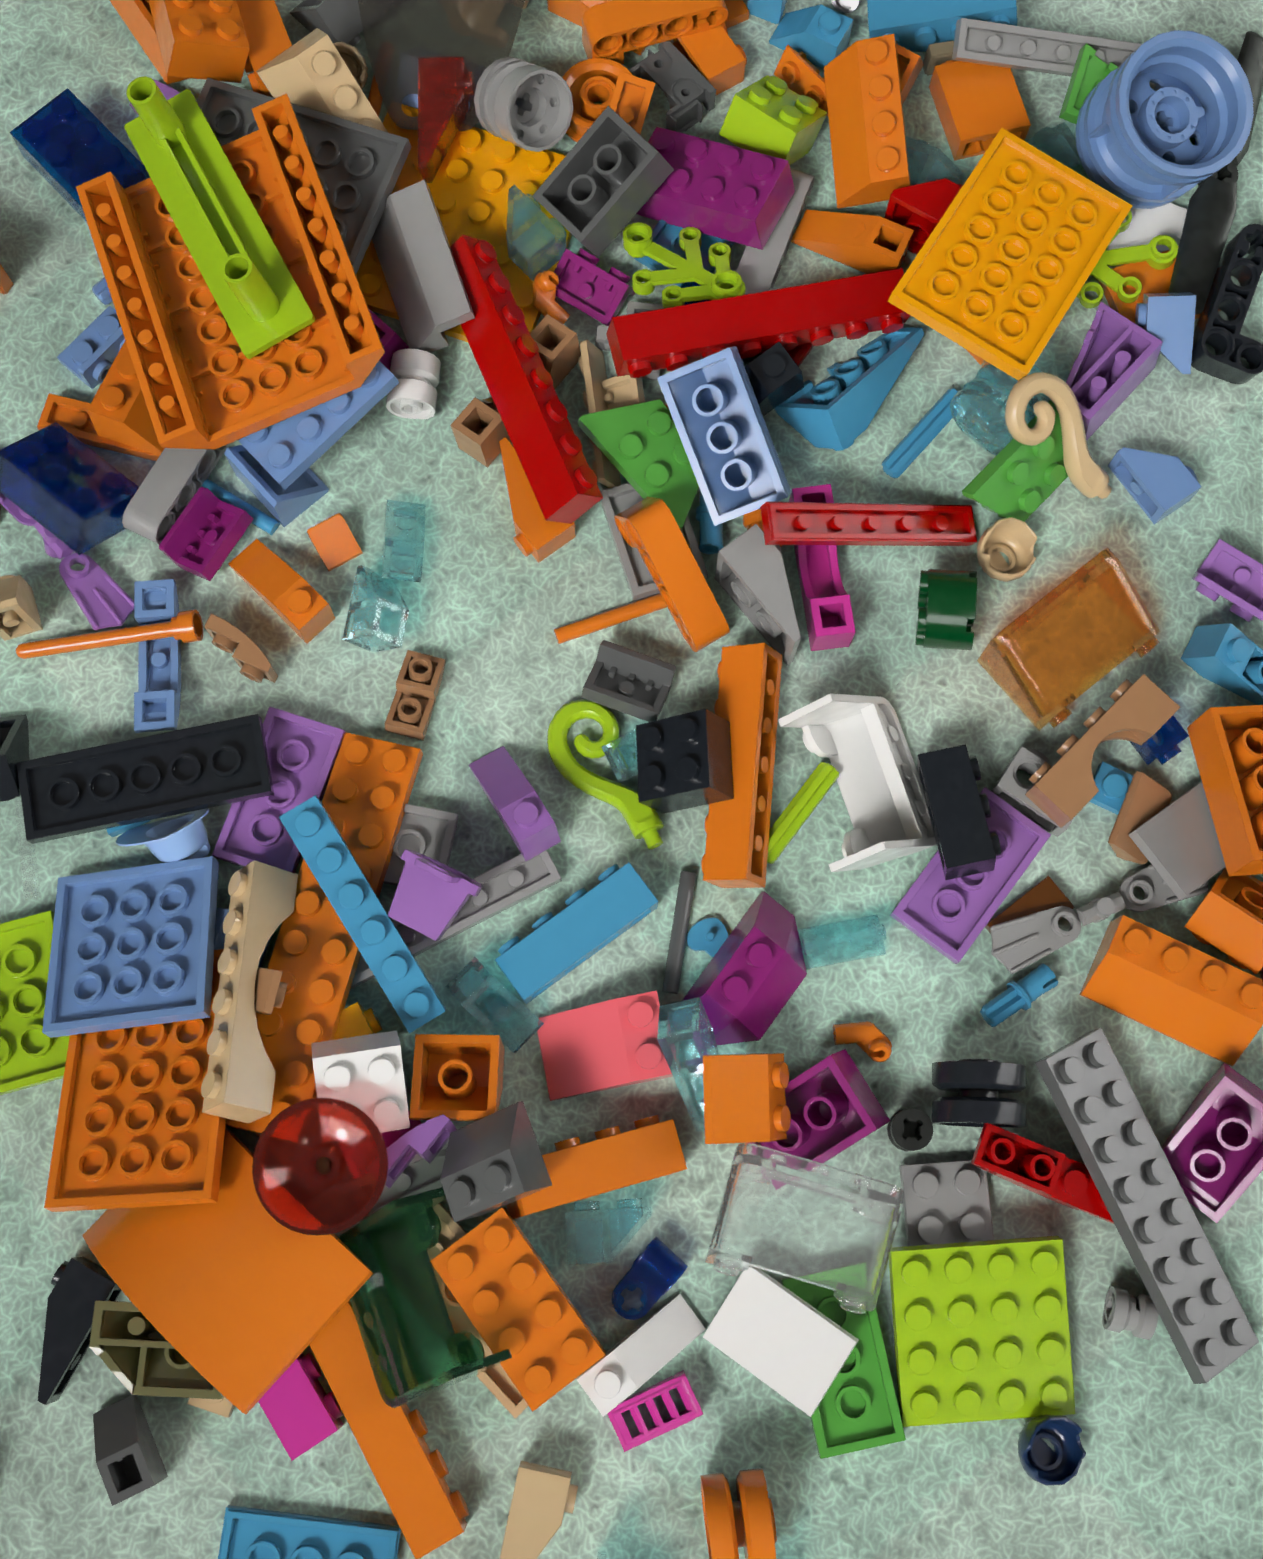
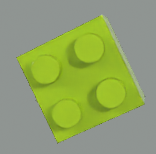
(773, 120)

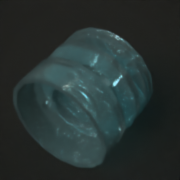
(982, 405)

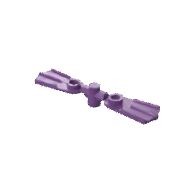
(93, 589)

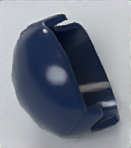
(1040, 1460)

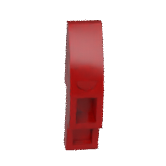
(1039, 1170)

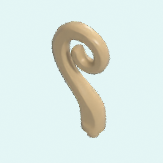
(1078, 463)

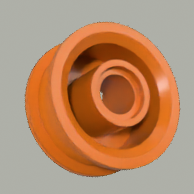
(589, 83)

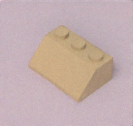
(319, 80)

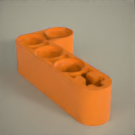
(634, 24)
(674, 570)

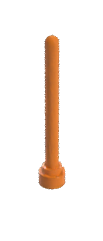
(185, 627)

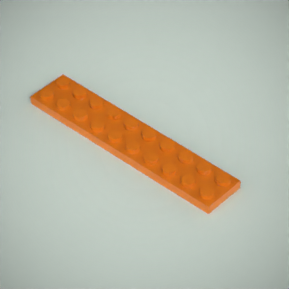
(313, 947)

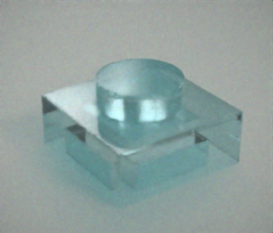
(622, 755)

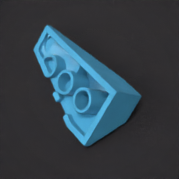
(847, 401)

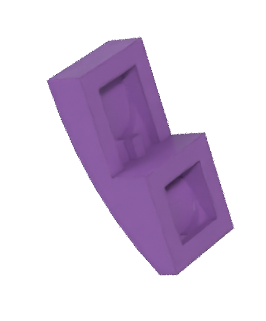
(423, 1140)

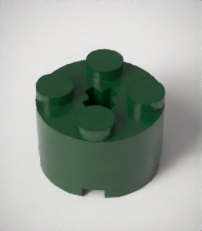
(946, 609)

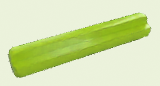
(800, 809)

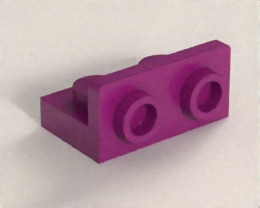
(590, 287)

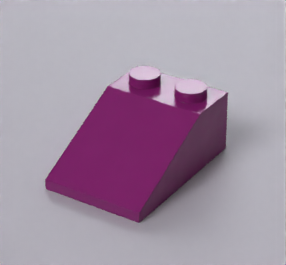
(829, 1110)
(1219, 1143)

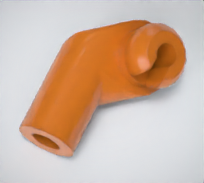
(545, 296)
(866, 1036)

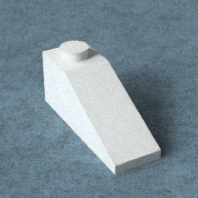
(640, 1355)

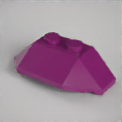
(752, 973)

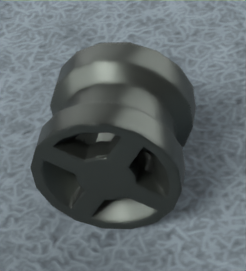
(903, 1133)

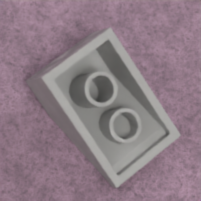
(759, 586)

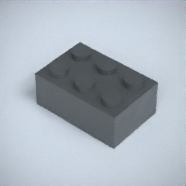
(603, 182)

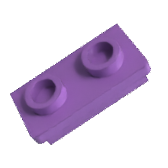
(1234, 577)

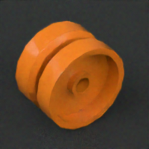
(738, 1523)

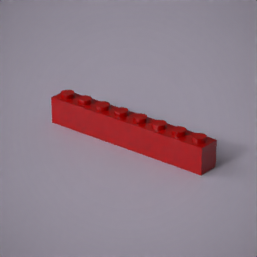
(755, 323)
(523, 388)

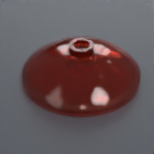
(288, 1173)

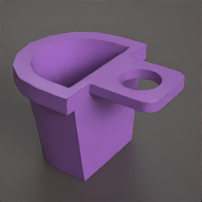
(430, 894)

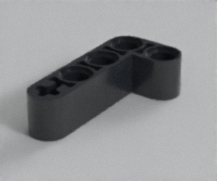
(1234, 302)

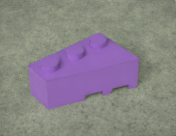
(1110, 365)

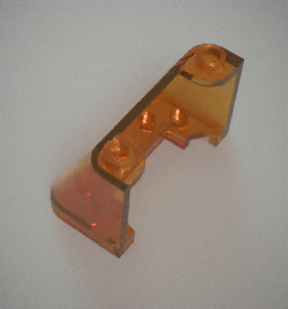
(1070, 640)

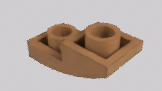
(247, 654)
(415, 695)
(268, 990)

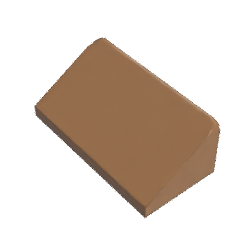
(1141, 803)

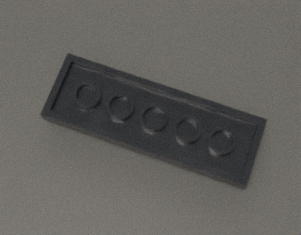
(144, 778)

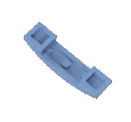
(158, 660)

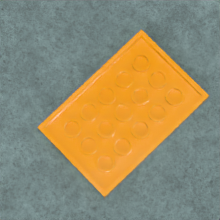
(1010, 254)

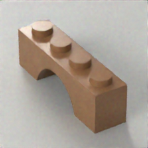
(480, 424)
(1069, 784)

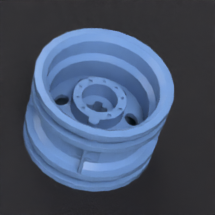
(1139, 137)

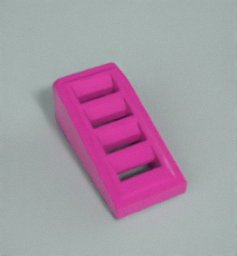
(677, 1419)

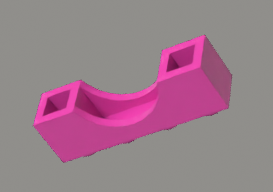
(823, 595)

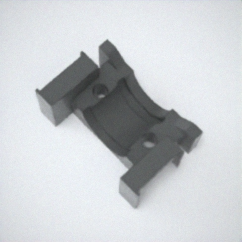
(681, 84)

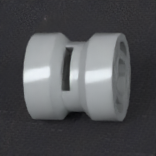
(1129, 1313)

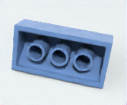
(724, 435)

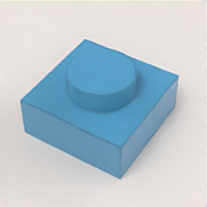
(1112, 787)

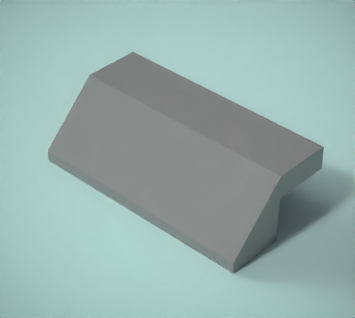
(420, 268)

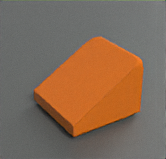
(334, 541)

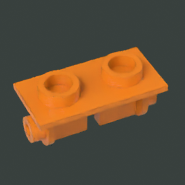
(802, 76)

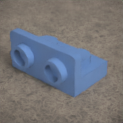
(94, 349)

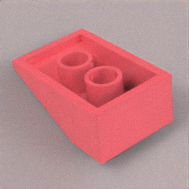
(602, 1046)

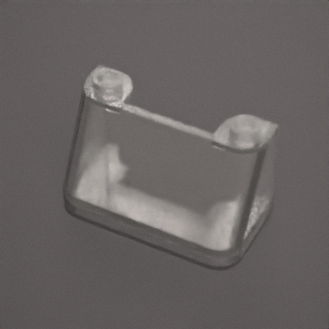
(806, 1224)

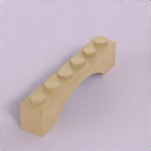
(239, 1070)

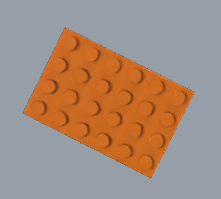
(135, 1119)

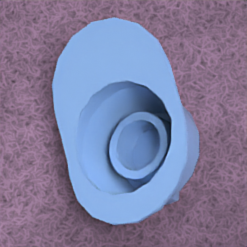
(172, 838)

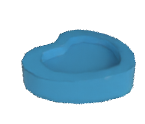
(707, 936)

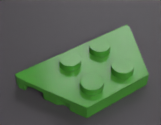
(646, 451)
(1021, 476)

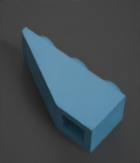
(1227, 659)

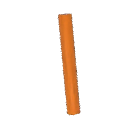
(609, 618)

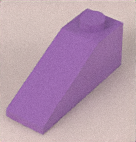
(516, 803)

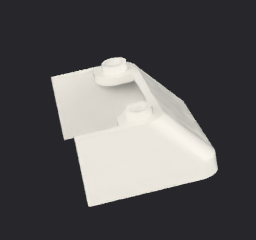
(874, 776)

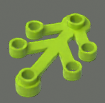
(1125, 256)
(722, 284)

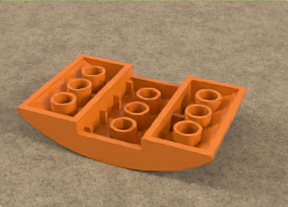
(228, 1280)

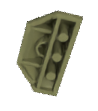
(142, 1355)

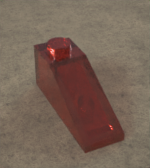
(442, 106)

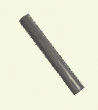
(679, 932)

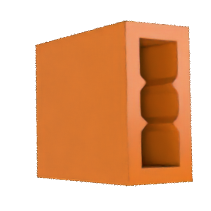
(976, 104)

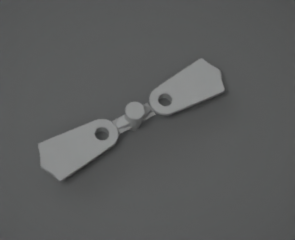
(1037, 935)

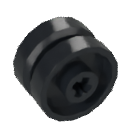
(979, 1090)

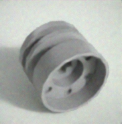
(523, 103)

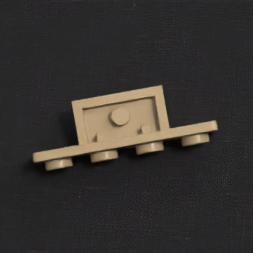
(604, 395)

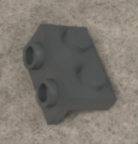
(629, 681)

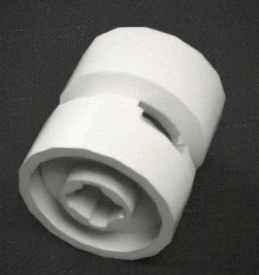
(417, 377)

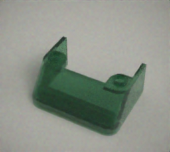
(403, 1308)

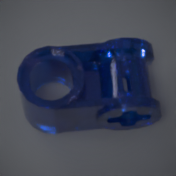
(653, 1274)

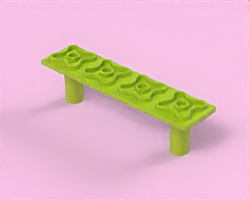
(216, 218)

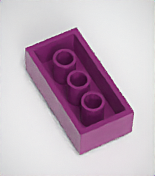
(719, 188)

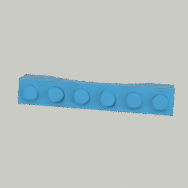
(362, 914)

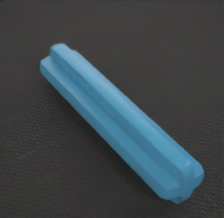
(919, 436)

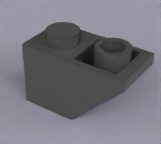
(126, 1450)

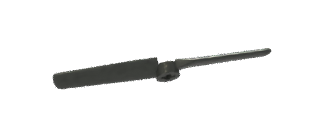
(1214, 201)

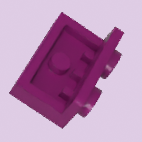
(205, 534)

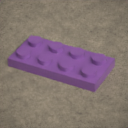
(300, 766)
(957, 910)

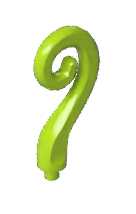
(641, 819)

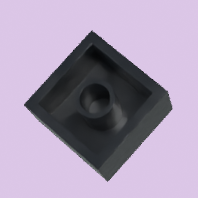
(684, 761)

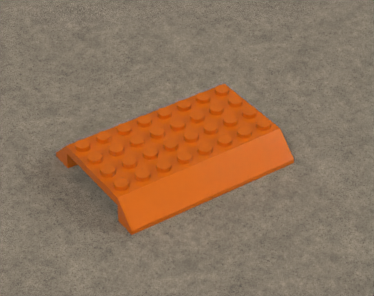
(181, 347)

